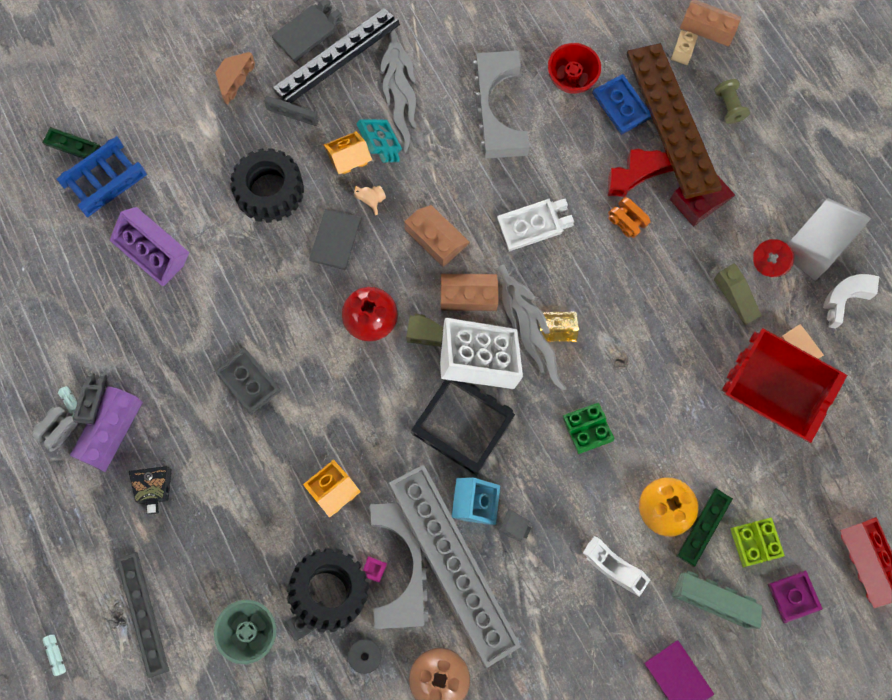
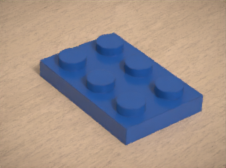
(621, 104)

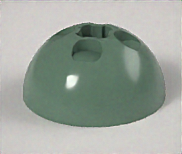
(233, 632)

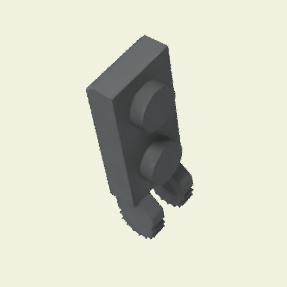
(89, 399)

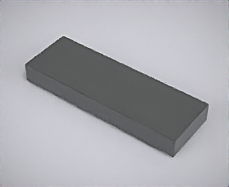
(291, 110)

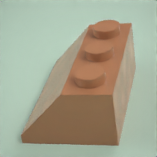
(710, 22)
(435, 234)
(469, 292)

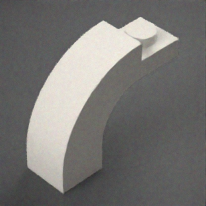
(859, 286)
(615, 568)

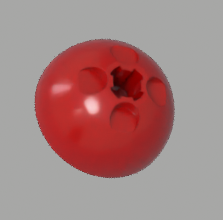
(574, 68)
(370, 323)

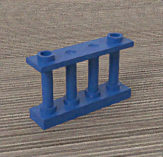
(111, 190)

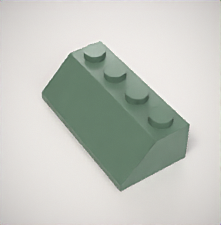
(718, 601)

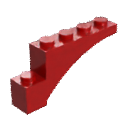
(640, 167)

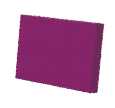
(678, 674)

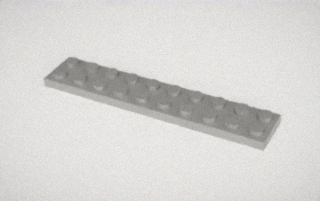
(454, 566)

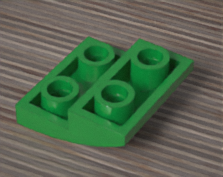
(588, 428)

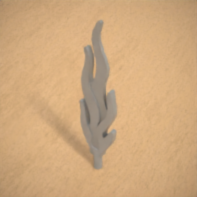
(403, 94)
(528, 314)

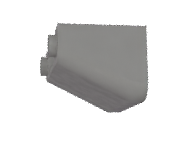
(825, 236)

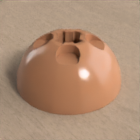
(449, 666)

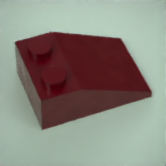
(700, 207)

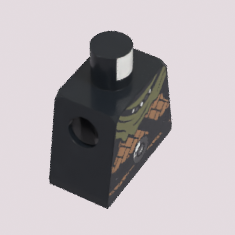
(151, 486)

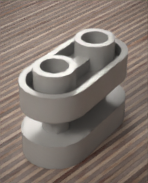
(54, 428)

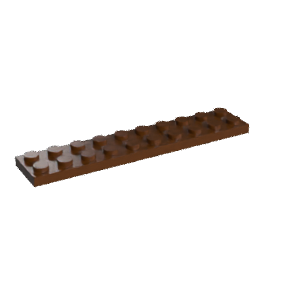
(673, 121)

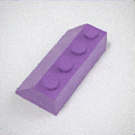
(148, 245)
(100, 441)

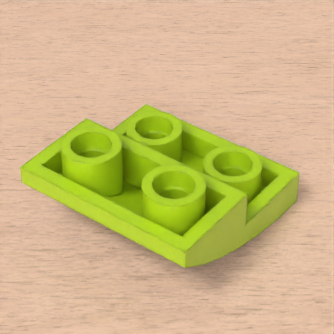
(757, 542)

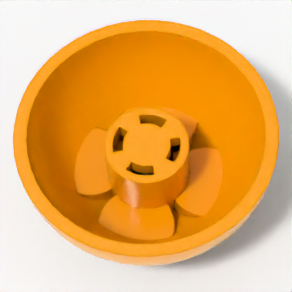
(663, 515)

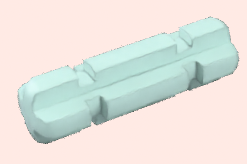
(69, 399)
(54, 655)

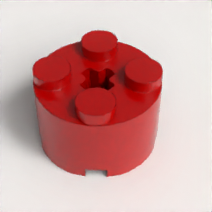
(763, 254)

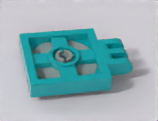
(380, 139)

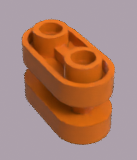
(629, 217)

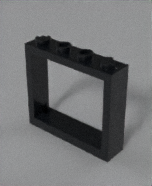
(447, 450)

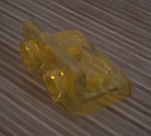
(562, 326)

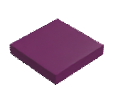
(795, 596)

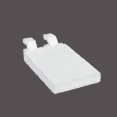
(534, 223)

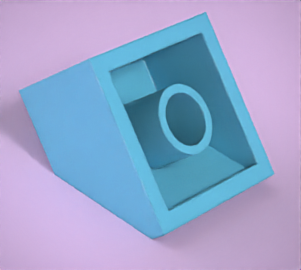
(475, 501)

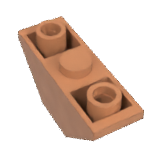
(233, 74)

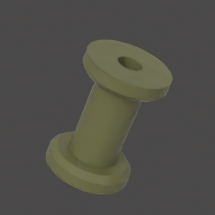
(735, 110)

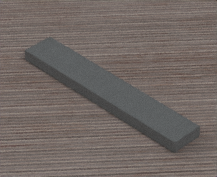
(142, 615)

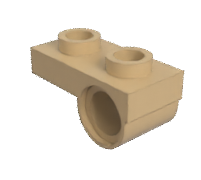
(684, 47)

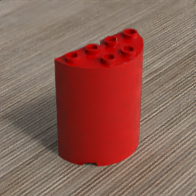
(784, 384)

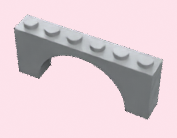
(497, 138)
(409, 607)

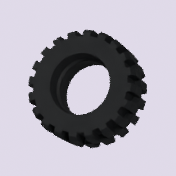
(262, 164)
(310, 611)

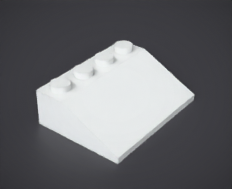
(480, 354)

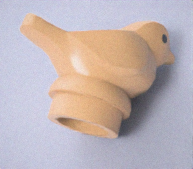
(370, 196)

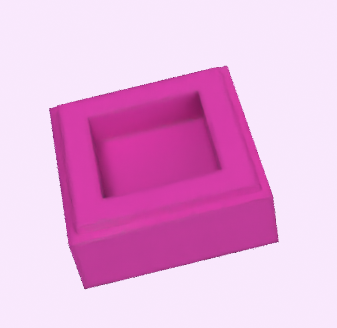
(374, 569)

